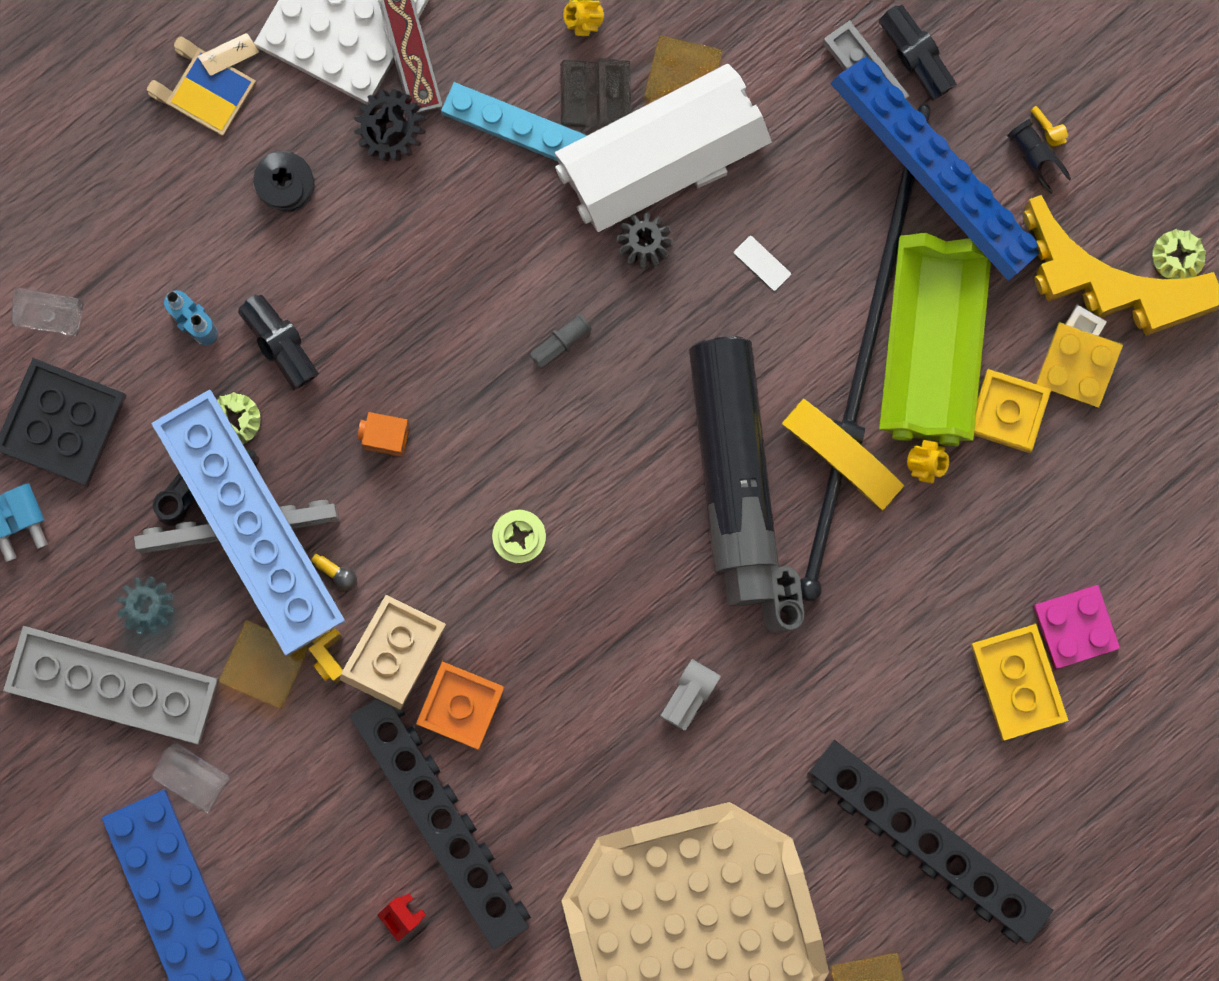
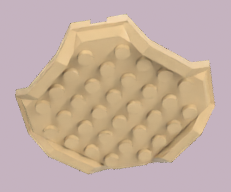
(695, 902)

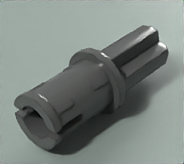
(560, 341)

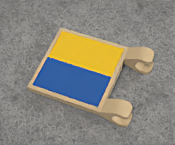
(203, 97)

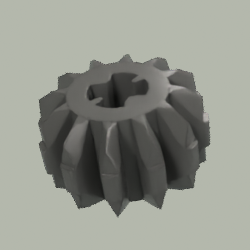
(658, 242)

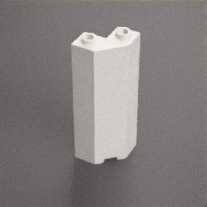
(662, 147)

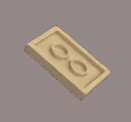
(392, 652)

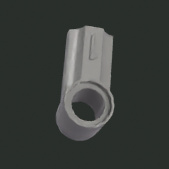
(693, 689)

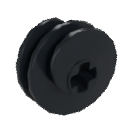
(297, 189)

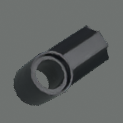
(177, 492)

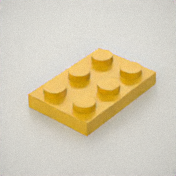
(1019, 682)

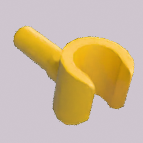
(1054, 135)

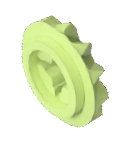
(1170, 266)
(248, 421)
(525, 522)

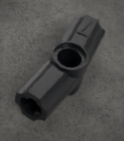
(917, 51)
(278, 341)

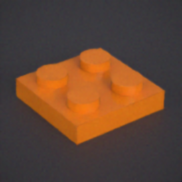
(460, 705)

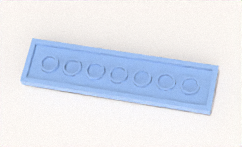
(248, 522)

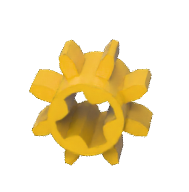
(583, 16)
(928, 461)

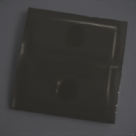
(594, 92)

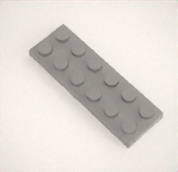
(111, 685)

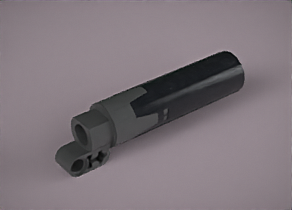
(739, 482)

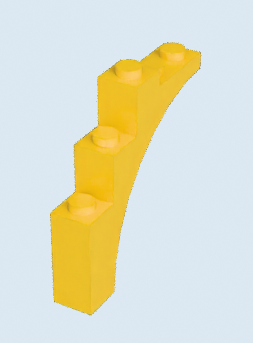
(1109, 290)

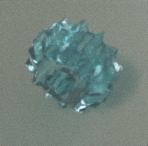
(135, 600)

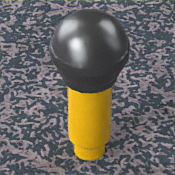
(344, 578)

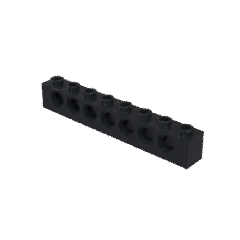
(1030, 909)
(496, 930)

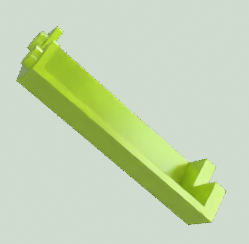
(935, 340)

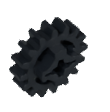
(390, 113)

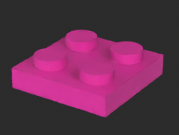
(1076, 627)

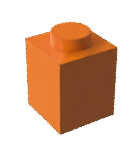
(384, 434)

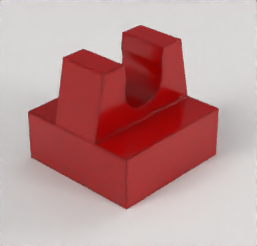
(398, 917)

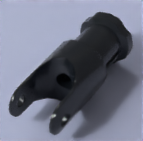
(1035, 151)

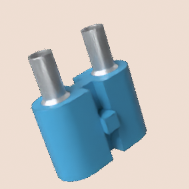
(190, 317)
(18, 512)

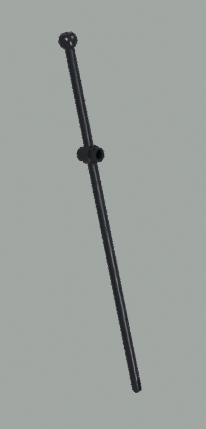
(810, 585)

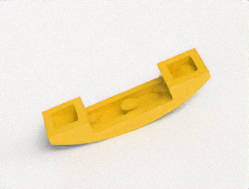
(843, 453)

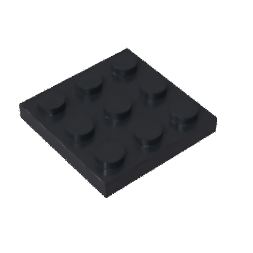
(60, 422)

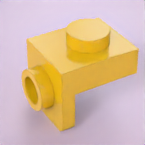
(326, 664)

